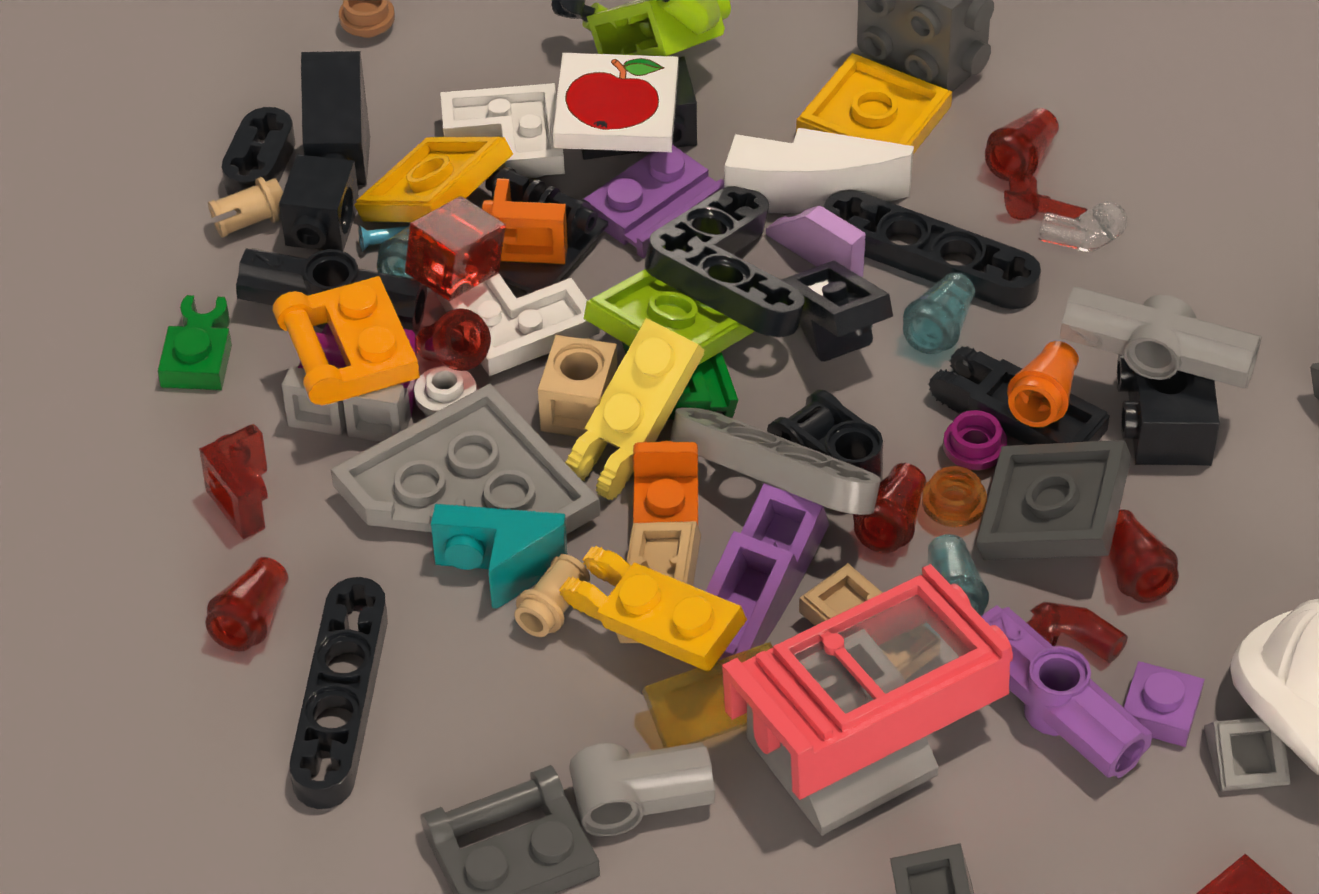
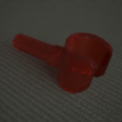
(1024, 201)

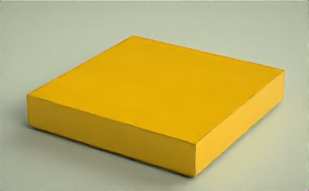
(876, 104)
(432, 176)

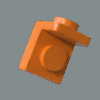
(532, 229)
(665, 482)

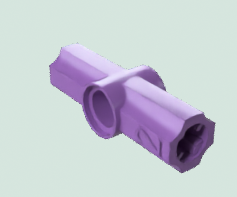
(1065, 700)

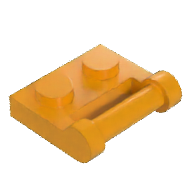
(366, 335)

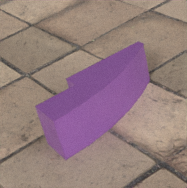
(768, 562)

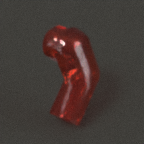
(1081, 625)

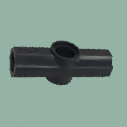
(268, 275)

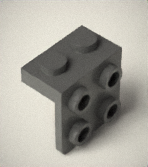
(927, 38)

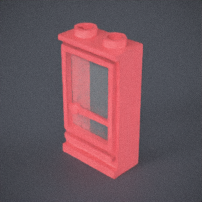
(870, 680)

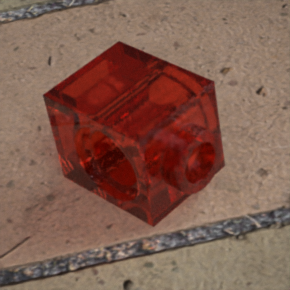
(454, 248)

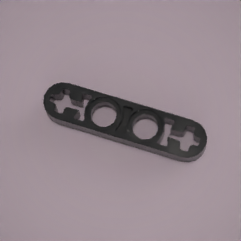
(936, 241)
(344, 690)

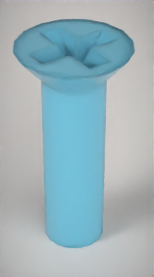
(377, 236)

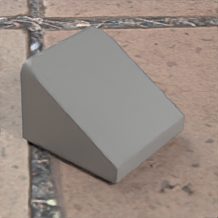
(1246, 754)

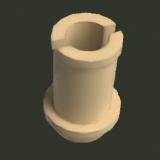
(251, 206)
(542, 608)

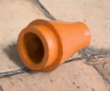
(1043, 387)

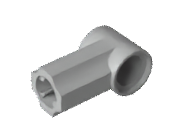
(622, 787)

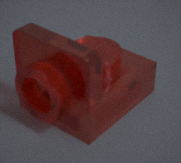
(234, 479)

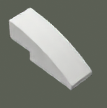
(816, 167)

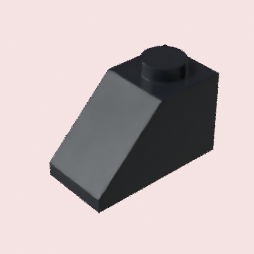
(335, 108)

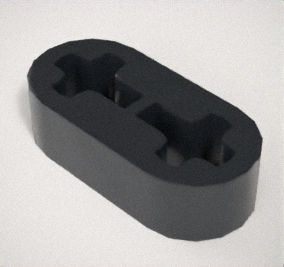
(246, 151)

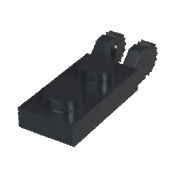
(983, 386)

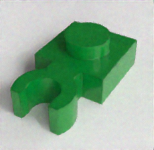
(198, 351)

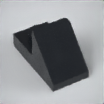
(839, 309)

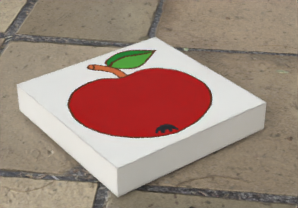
(616, 102)

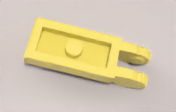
(635, 404)

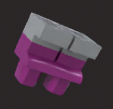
(367, 416)

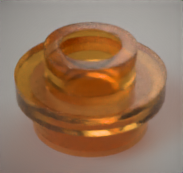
(954, 497)

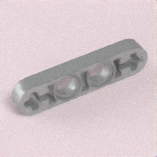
(777, 461)

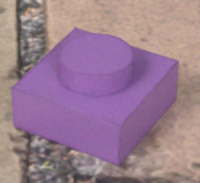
(1164, 701)

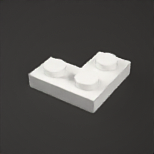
(518, 114)
(524, 325)

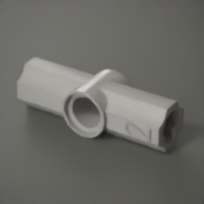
(1160, 337)

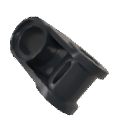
(833, 431)

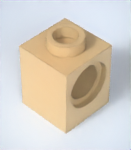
(574, 383)

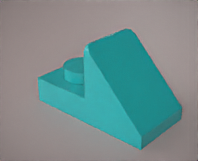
(508, 542)

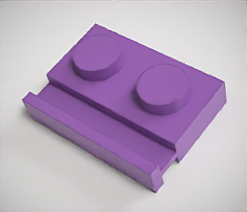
(651, 195)

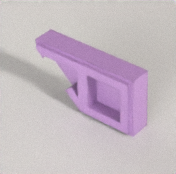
(821, 238)

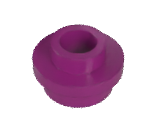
(974, 440)

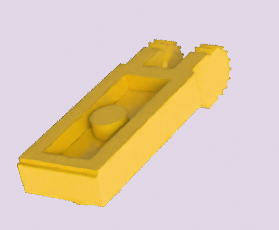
(656, 609)

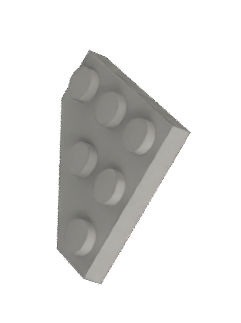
(463, 456)

